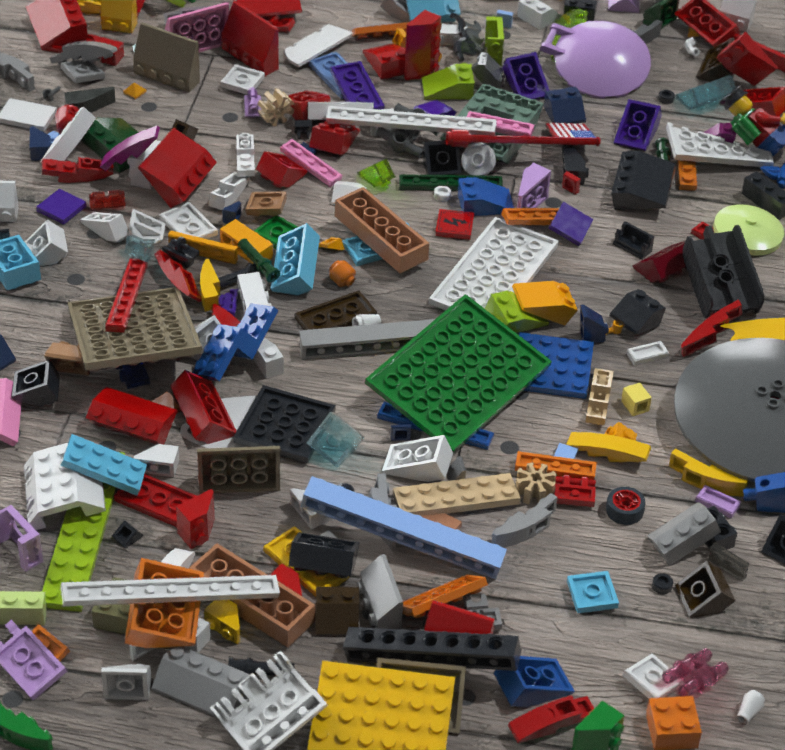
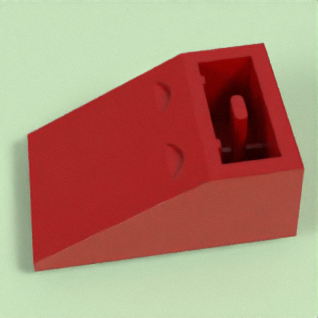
(333, 137)

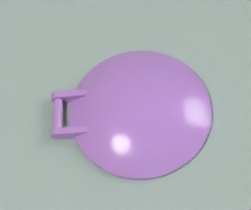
(599, 58)

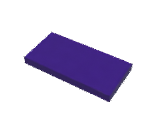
(356, 84)

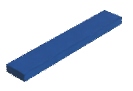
(388, 413)

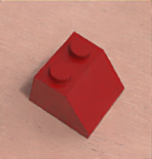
(280, 169)
(196, 519)

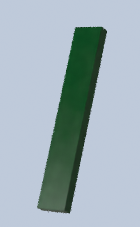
(430, 182)

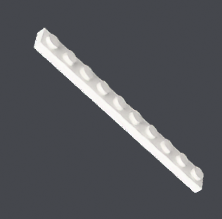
(409, 120)
(169, 590)

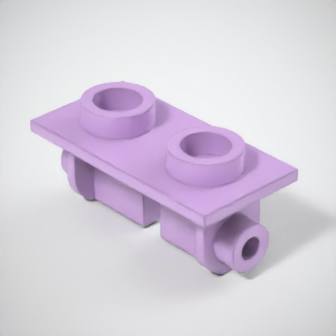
(251, 101)

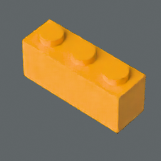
(236, 231)

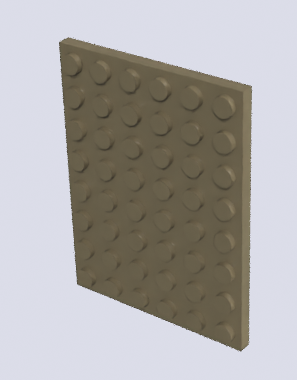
(154, 332)

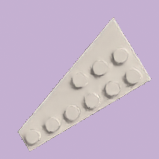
(714, 149)

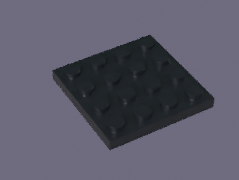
(283, 421)

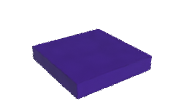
(61, 206)
(570, 223)

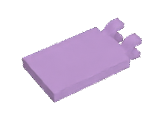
(29, 661)

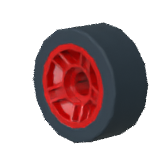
(625, 505)

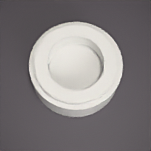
(442, 193)

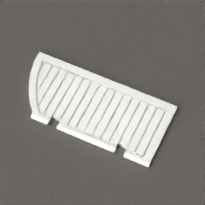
(316, 44)

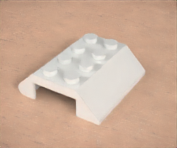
(57, 488)
(271, 709)

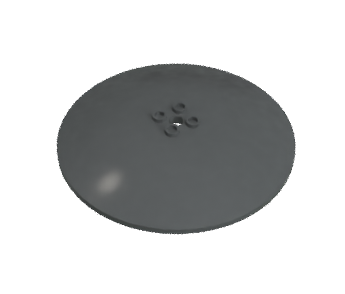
(728, 406)

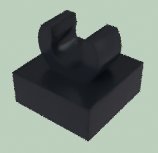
(303, 126)

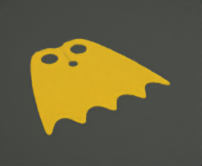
(758, 328)

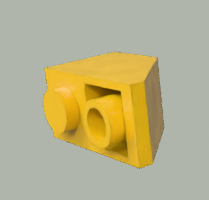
(224, 619)

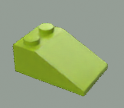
(449, 83)
(507, 309)

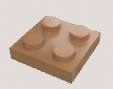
(266, 203)

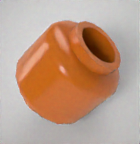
(342, 273)

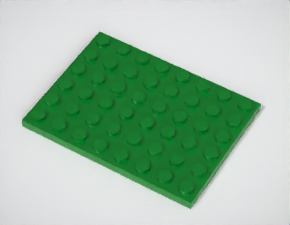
(458, 372)

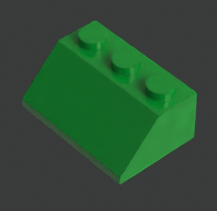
(599, 729)

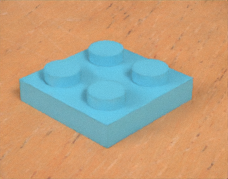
(592, 592)

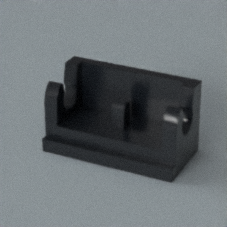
(634, 240)

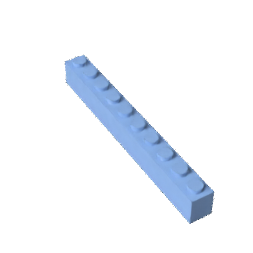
(403, 527)

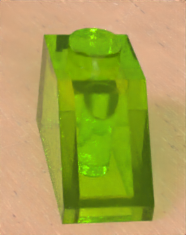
(378, 174)

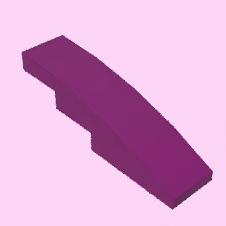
(133, 145)

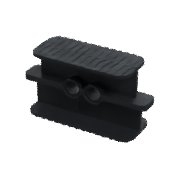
(737, 268)

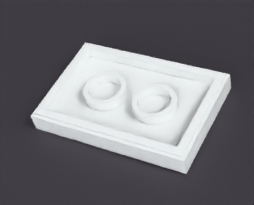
(27, 114)
(189, 221)

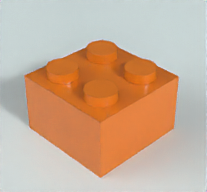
(673, 723)

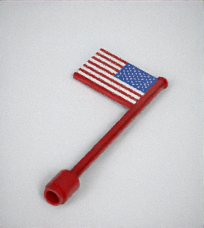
(562, 134)

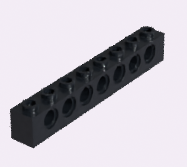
(446, 648)

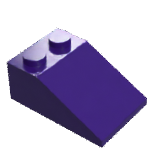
(525, 76)
(638, 125)

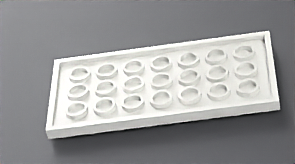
(494, 263)

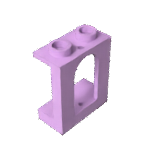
(28, 544)

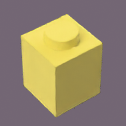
(636, 399)

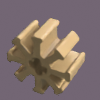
(275, 107)
(535, 483)

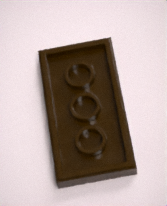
(335, 312)

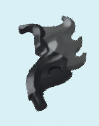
(469, 40)

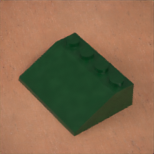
(105, 135)

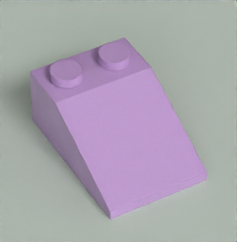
(534, 186)

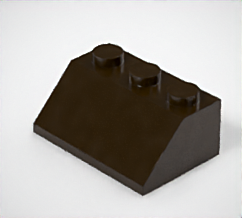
(711, 67)

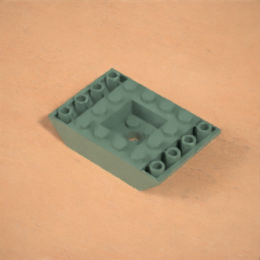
(506, 105)

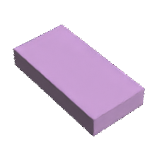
(724, 503)

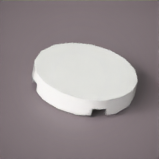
(478, 159)

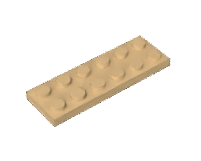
(457, 495)

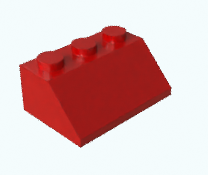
(457, 620)

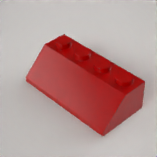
(707, 21)
(422, 45)
(202, 408)
(131, 415)

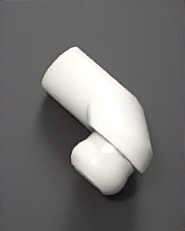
(689, 43)

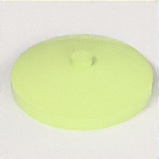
(760, 228)

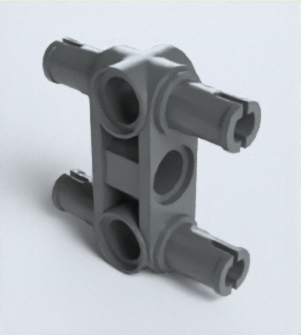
(403, 139)

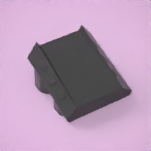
(488, 70)

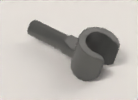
(49, 93)

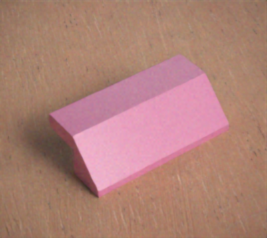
(9, 413)

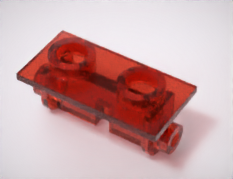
(100, 201)

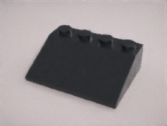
(642, 181)

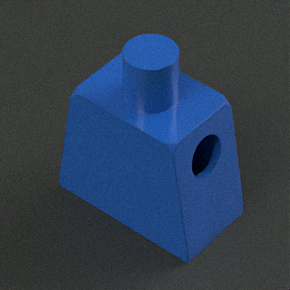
(768, 493)

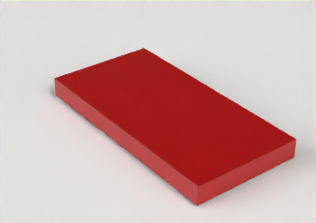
(155, 499)

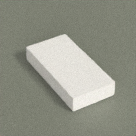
(647, 353)

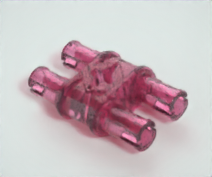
(695, 672)

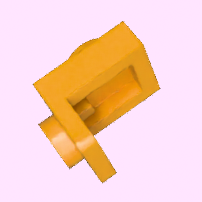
(621, 431)

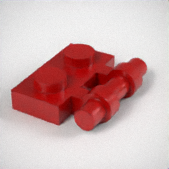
(575, 491)

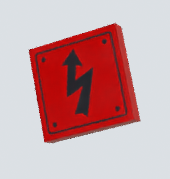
(454, 224)

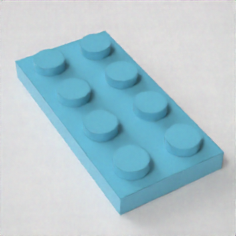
(104, 464)

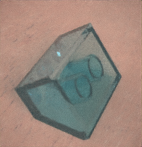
(706, 93)

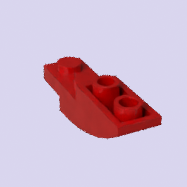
(72, 172)
(549, 717)

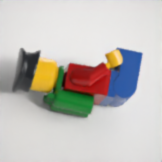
(755, 127)

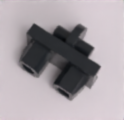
(180, 250)

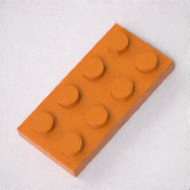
(450, 591)

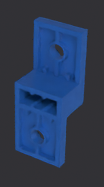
(235, 341)

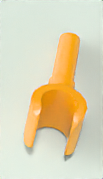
(616, 329)

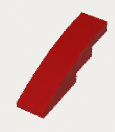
(178, 276)
(706, 332)

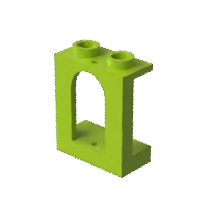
(494, 38)

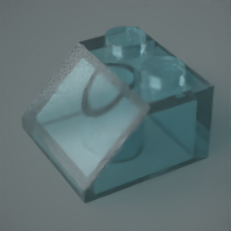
(335, 439)

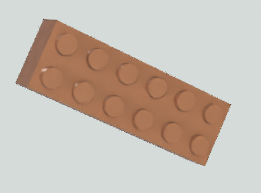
(381, 230)
(278, 617)

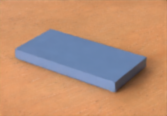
(322, 68)

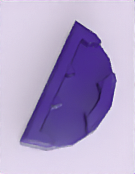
(229, 301)

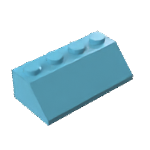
(296, 260)

